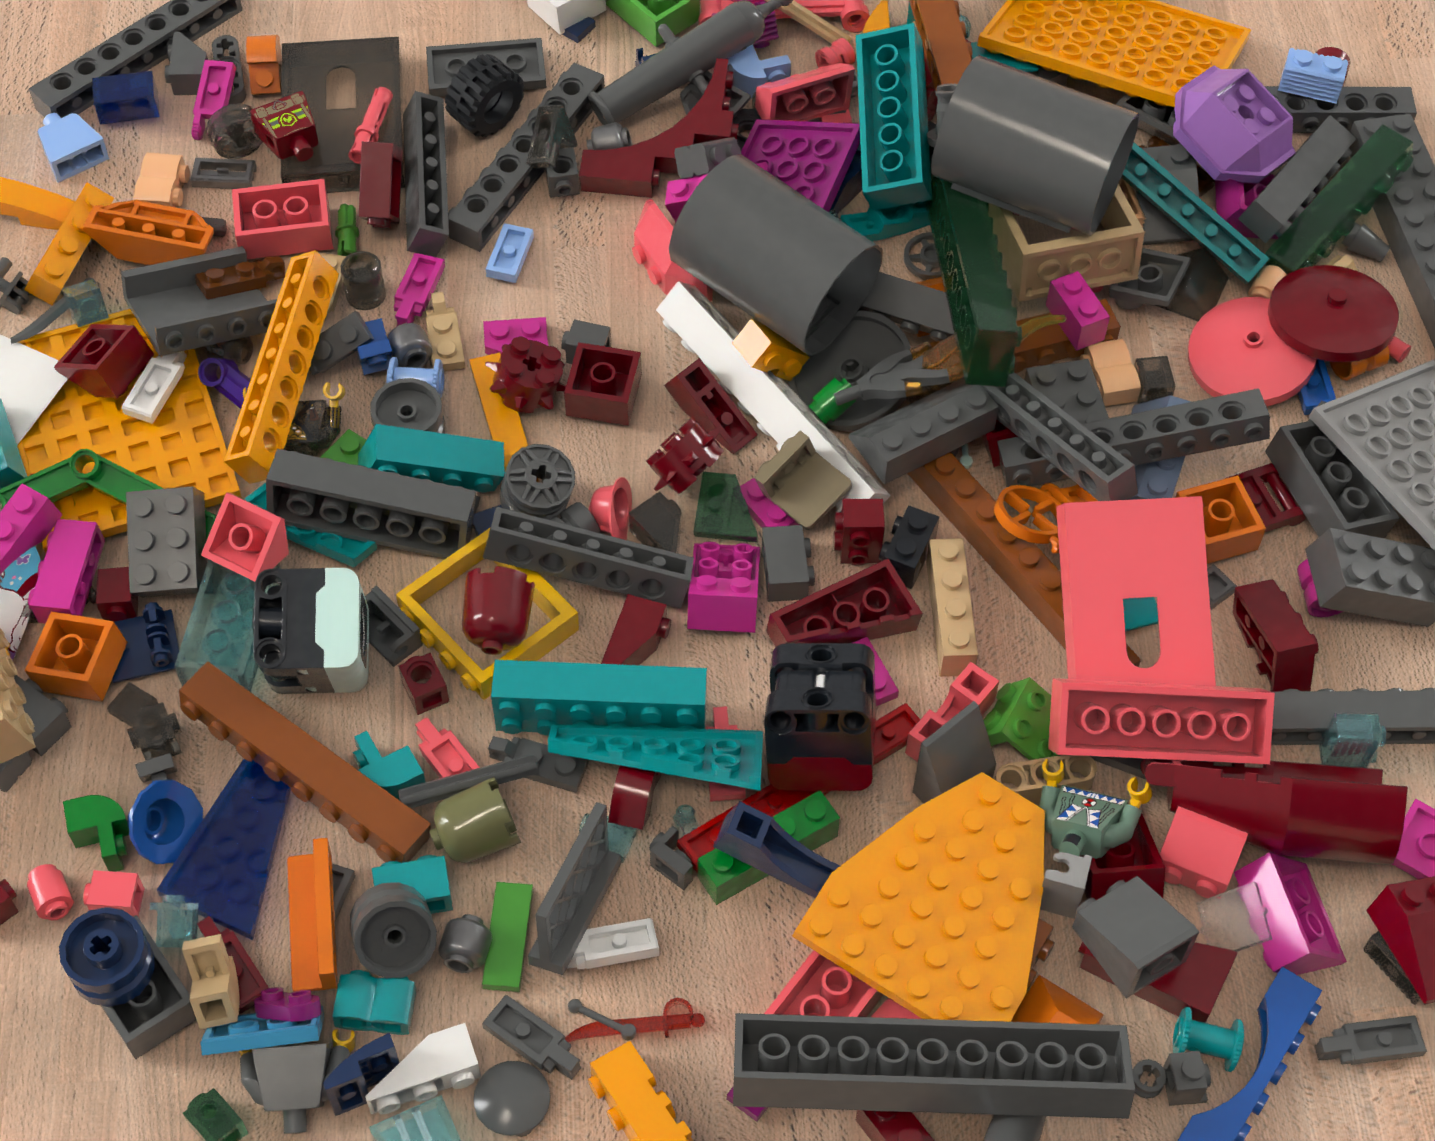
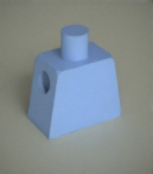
(71, 145)

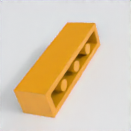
(66, 247)

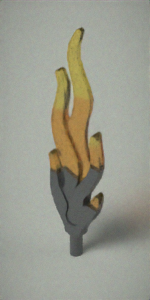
(916, 367)

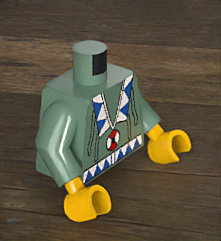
(1087, 820)

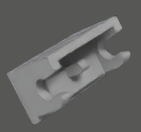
(1064, 890)

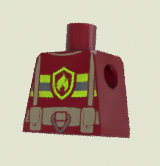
(286, 126)

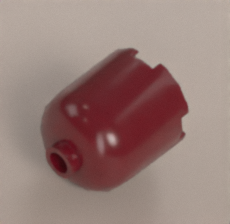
(497, 609)

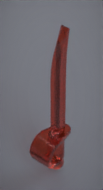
(644, 1024)

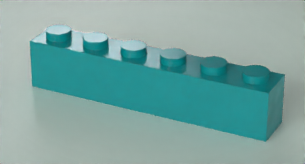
(1192, 215)

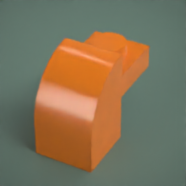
(264, 64)

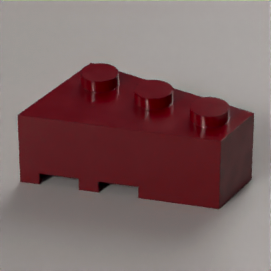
(1276, 634)

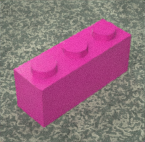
(67, 569)

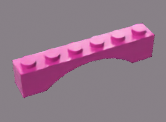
(24, 523)

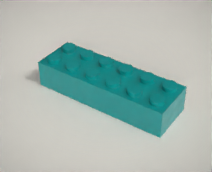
(893, 117)
(538, 694)

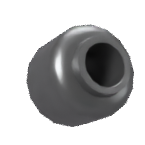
(609, 137)
(410, 345)
(465, 943)

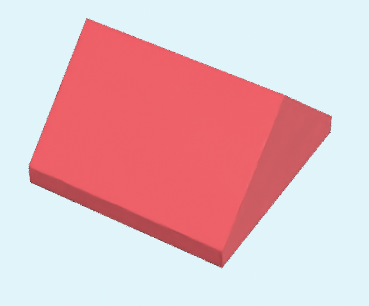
(246, 538)

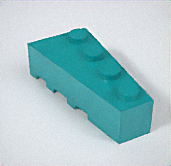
(435, 456)

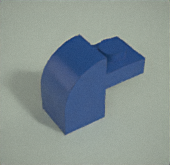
(376, 354)

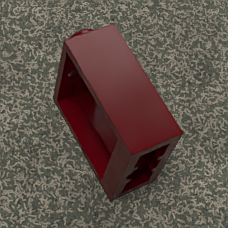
(380, 184)

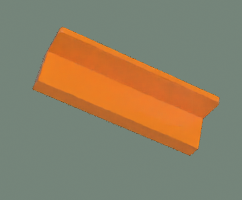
(312, 919)

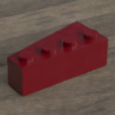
(860, 606)

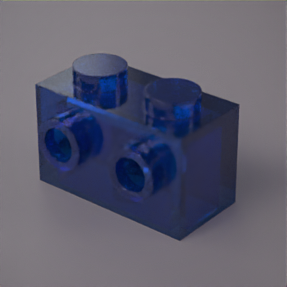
(125, 97)

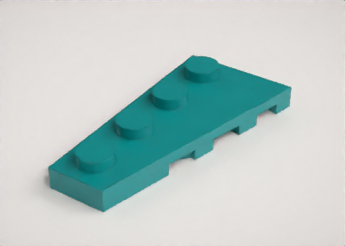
(332, 545)

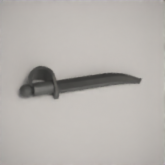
(44, 320)

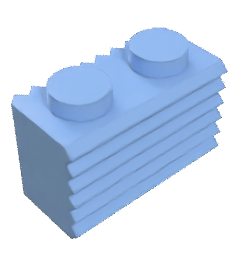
(1313, 75)

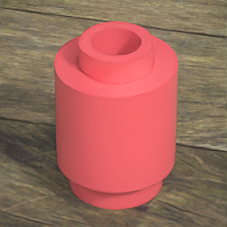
(49, 892)

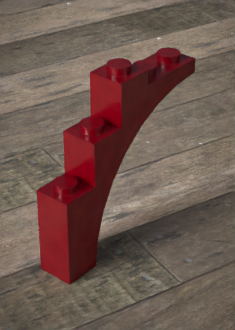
(638, 167)

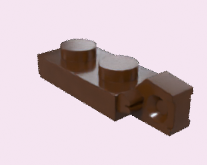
(240, 278)

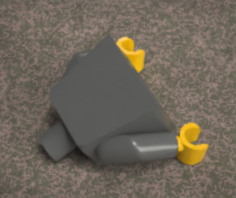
(292, 1077)

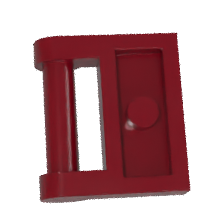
(1263, 501)

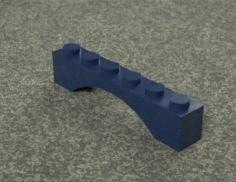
(769, 848)

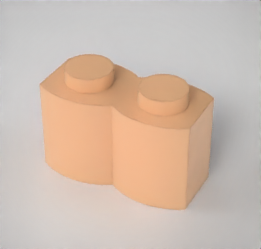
(162, 179)
(1113, 371)

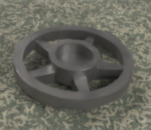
(927, 257)

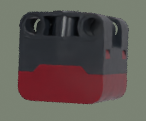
(821, 717)

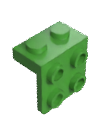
(1021, 719)

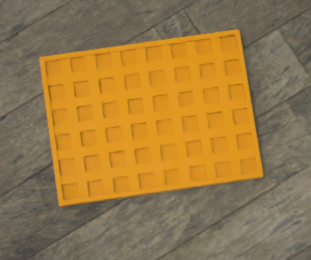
(173, 452)

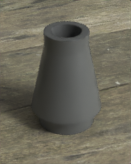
(1365, 242)

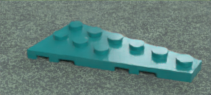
(700, 754)

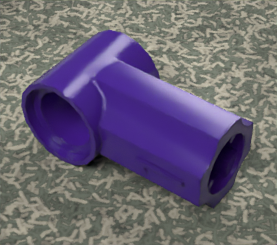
(230, 382)

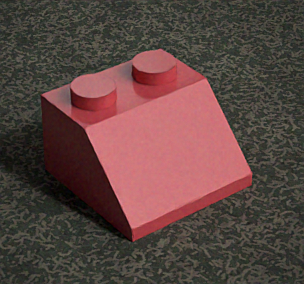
(1201, 852)

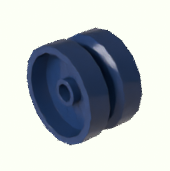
(107, 956)

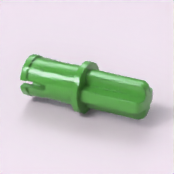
(346, 230)

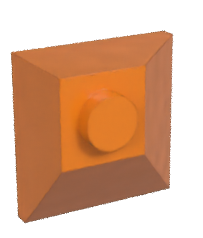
(1052, 1004)

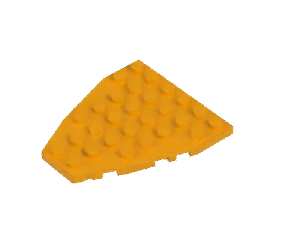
(941, 905)

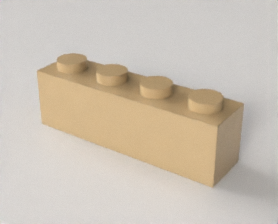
(951, 606)

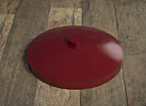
(1333, 313)

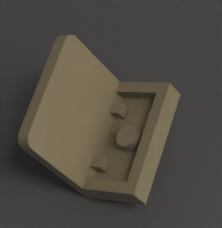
(802, 481)

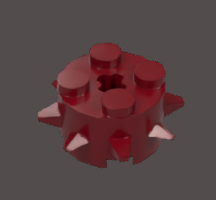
(527, 375)
(685, 456)

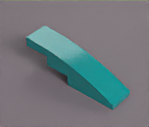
(888, 221)

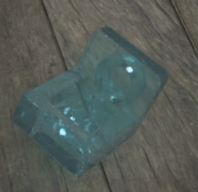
(175, 920)

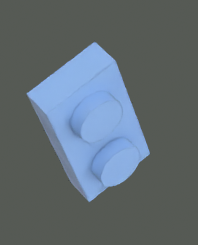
(509, 253)

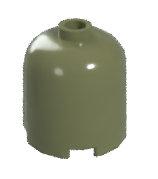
(474, 823)

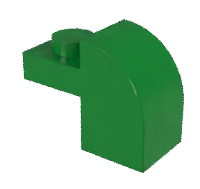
(101, 821)

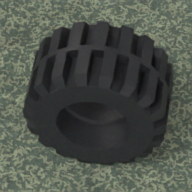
(484, 95)

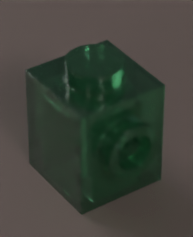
(214, 1118)

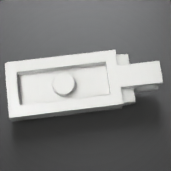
(154, 386)
(616, 944)

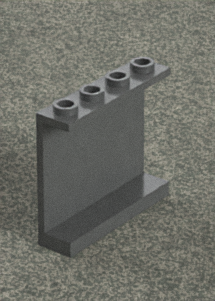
(180, 316)

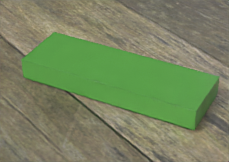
(509, 936)

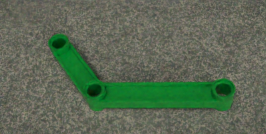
(67, 478)

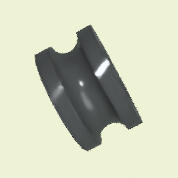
(1153, 1068)

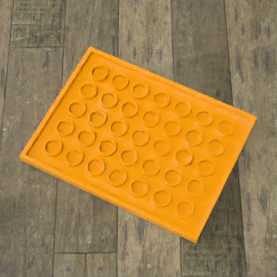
(1118, 44)

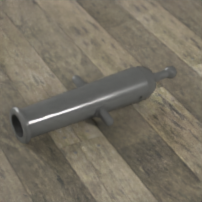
(683, 60)

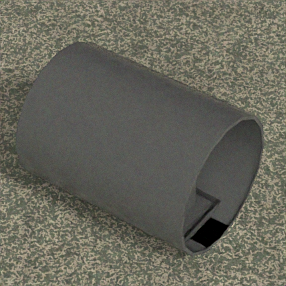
(1033, 146)
(775, 253)

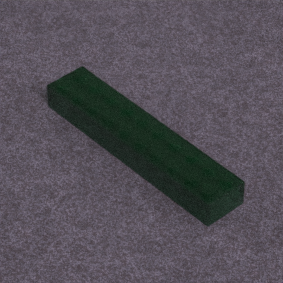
(974, 285)

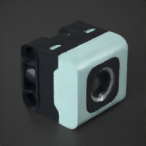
(311, 630)

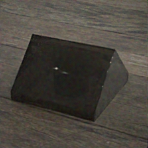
(1199, 287)

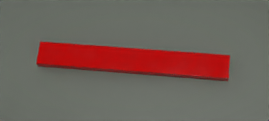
(890, 736)

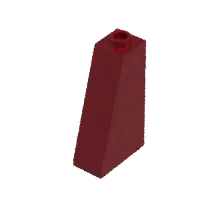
(1189, 985)

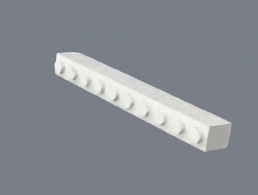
(759, 393)

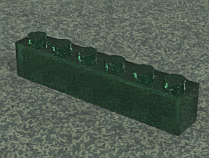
(1342, 201)

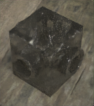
(154, 731)

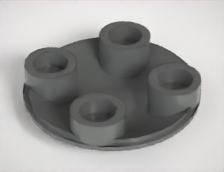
(512, 1098)

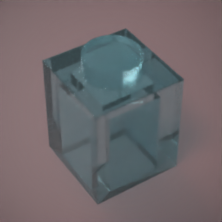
(85, 303)

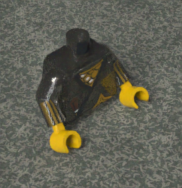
(315, 423)

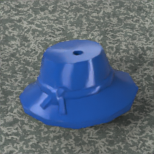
(163, 820)

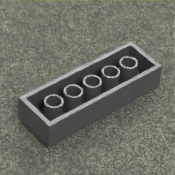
(369, 504)

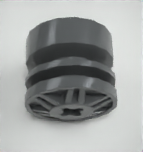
(525, 495)

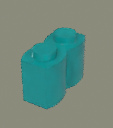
(374, 1003)

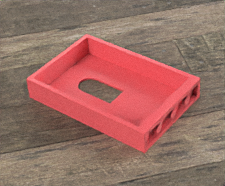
(1136, 552)

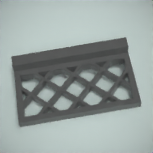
(574, 895)

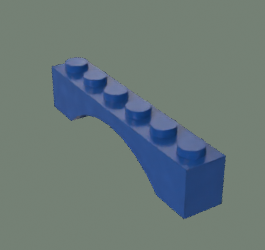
(1281, 1014)

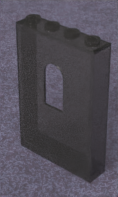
(375, 65)

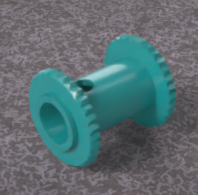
(1209, 1038)

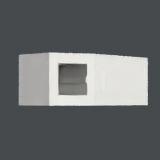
(434, 1065)

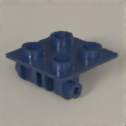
(150, 644)

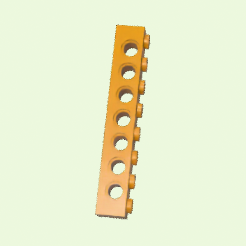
(282, 366)

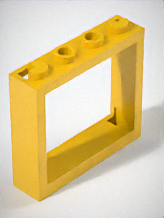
(562, 625)

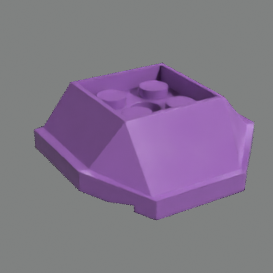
(1233, 125)

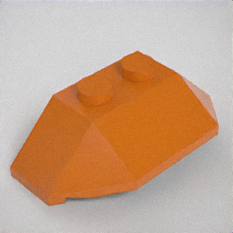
(148, 231)

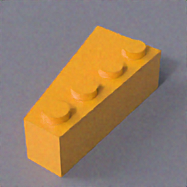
(633, 1103)

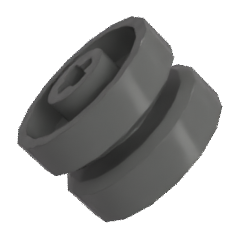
(408, 405)
(392, 930)

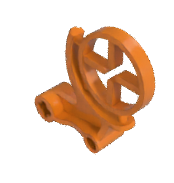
(1048, 497)

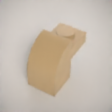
(214, 981)

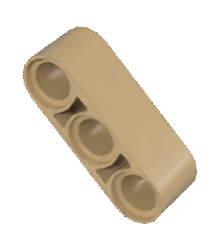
(1025, 774)

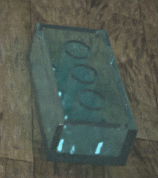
(221, 627)

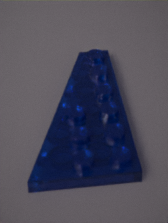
(232, 851)

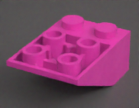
(724, 587)

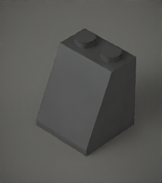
(1134, 934)

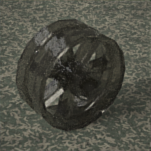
(231, 126)

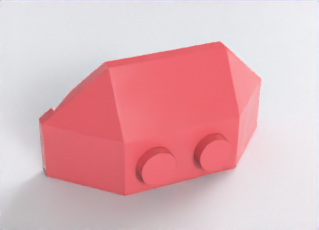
(652, 250)

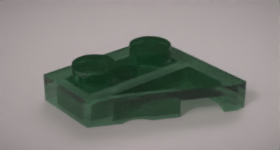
(723, 510)

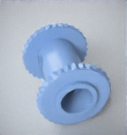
(432, 376)

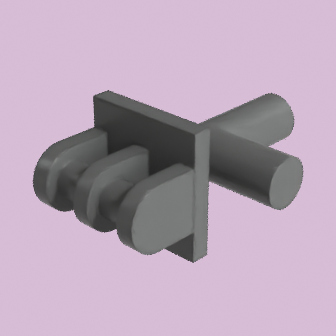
(9, 289)

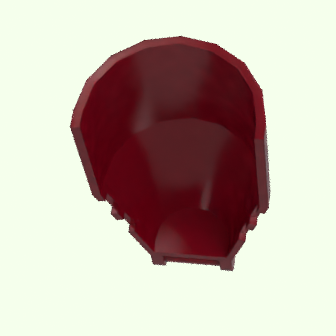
(1292, 806)

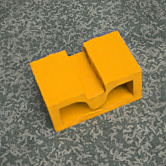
(769, 351)

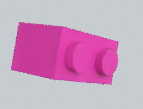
(1084, 313)

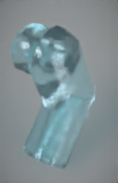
(685, 820)

